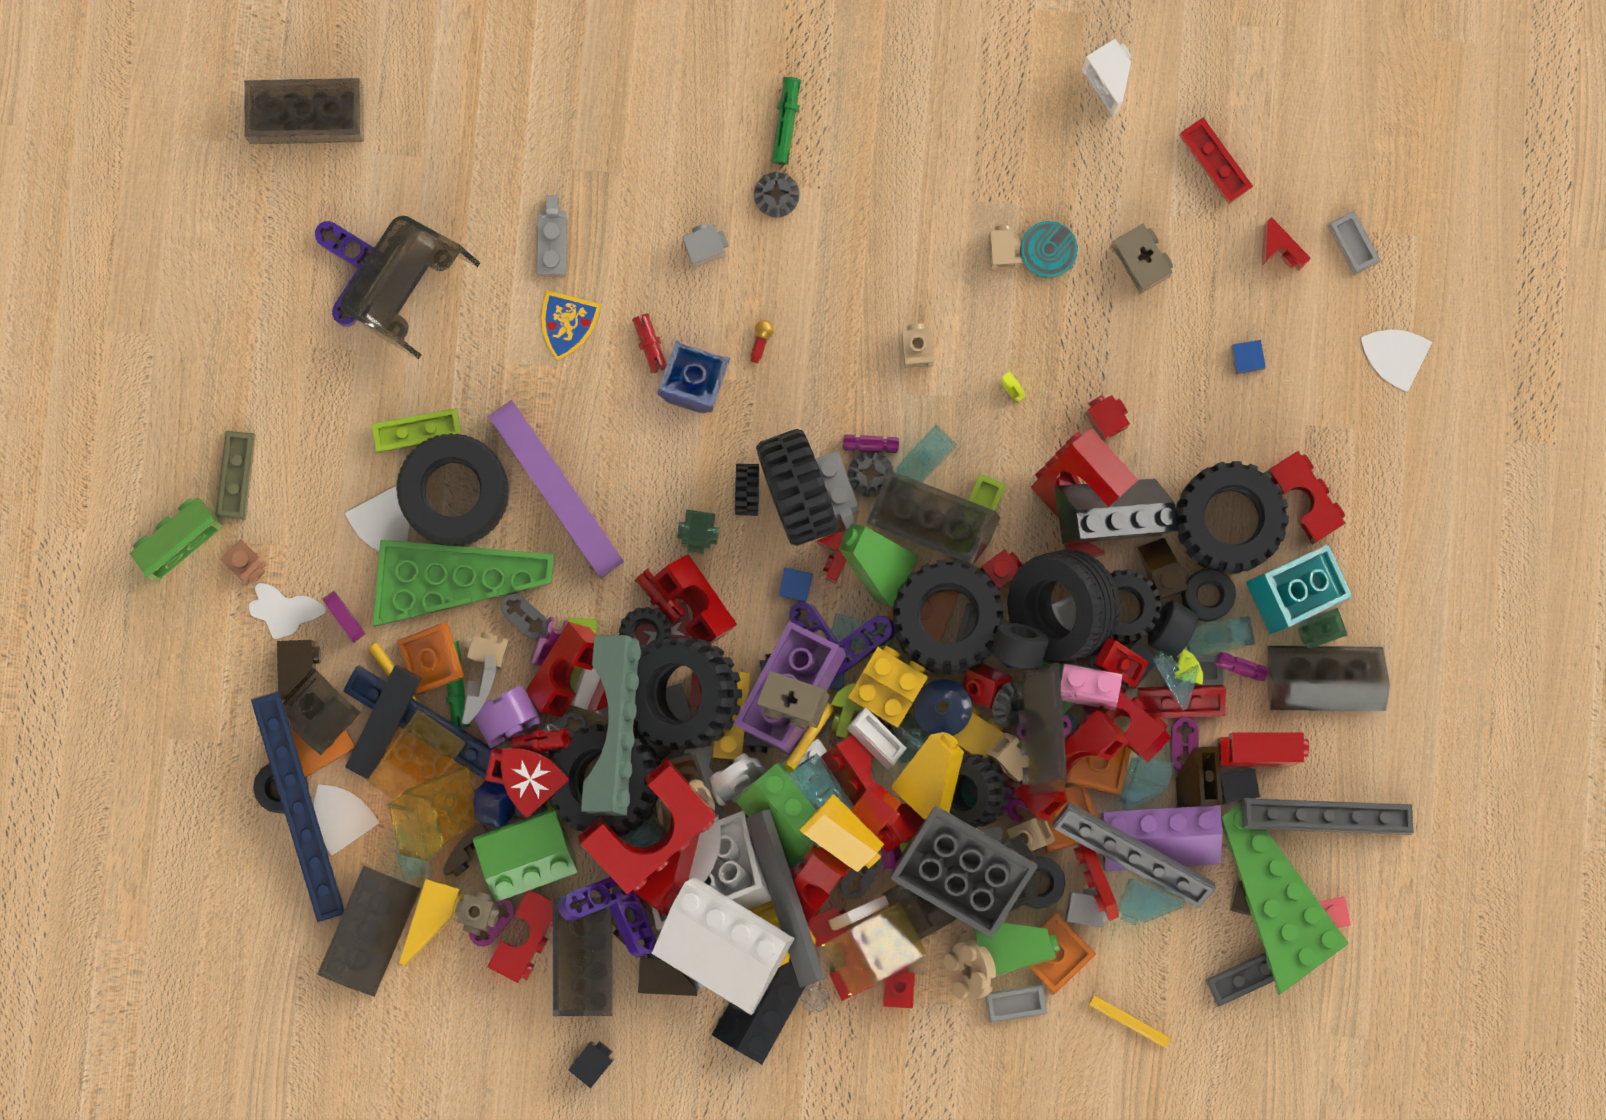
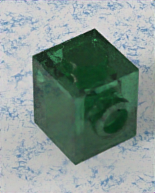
(698, 531)
(1330, 625)

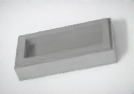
(1353, 242)
(1016, 1003)

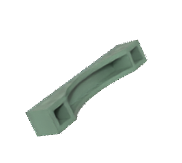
(608, 783)

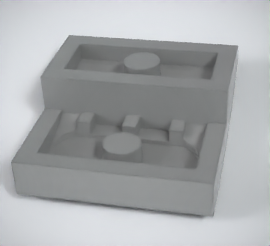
(478, 692)

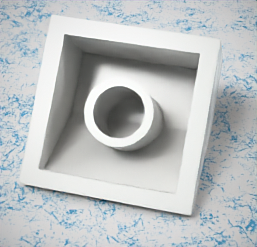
(1108, 73)

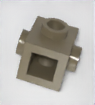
(488, 913)

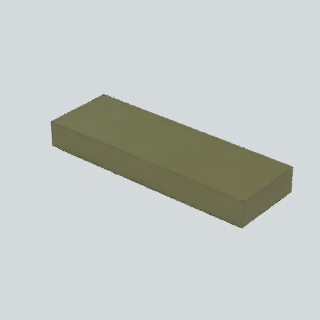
(235, 475)

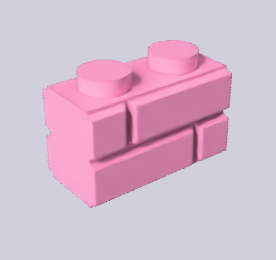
(1090, 687)

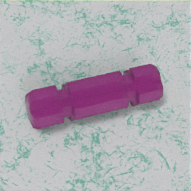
(870, 443)
(1241, 666)

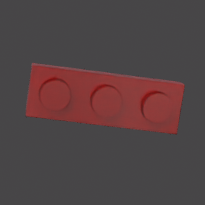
(1216, 160)
(1204, 702)
(1096, 878)

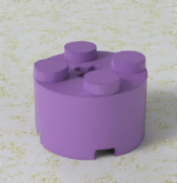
(507, 717)

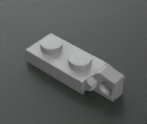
(552, 239)
(838, 488)

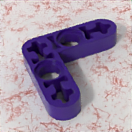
(330, 245)
(871, 626)
(618, 903)

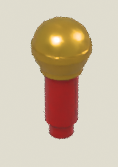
(764, 330)

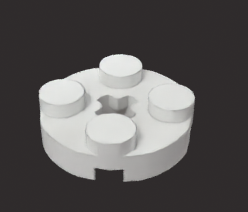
(735, 778)

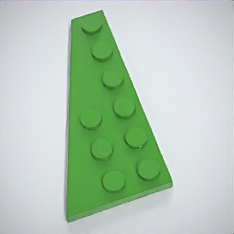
(435, 577)
(1283, 909)

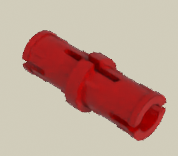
(649, 343)
(671, 609)
(541, 741)

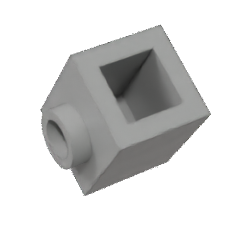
(705, 244)
(1083, 909)

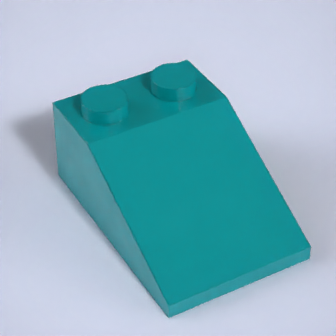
(1299, 589)

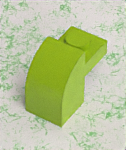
(843, 720)

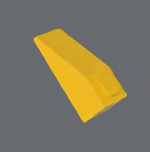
(432, 913)

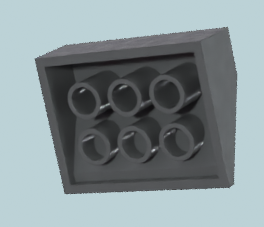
(963, 871)

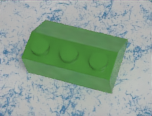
(175, 539)
(788, 807)
(525, 855)

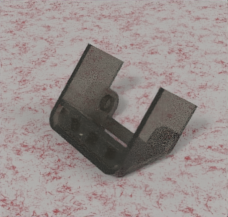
(392, 275)

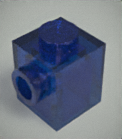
(492, 804)

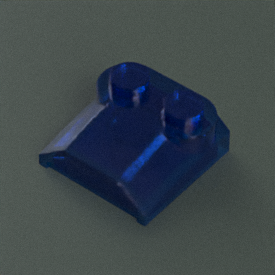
(693, 378)

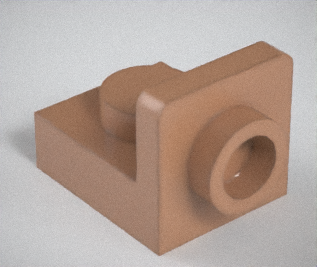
(244, 562)

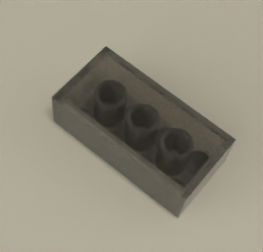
(304, 111)

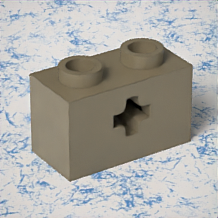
(1128, 251)
(781, 689)

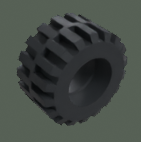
(1149, 605)
(990, 791)

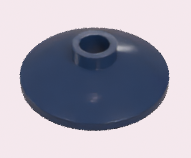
(952, 720)

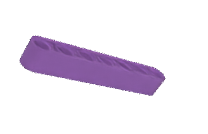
(555, 489)

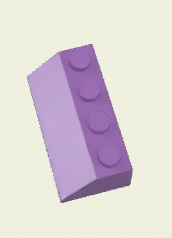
(800, 657)
(1182, 833)

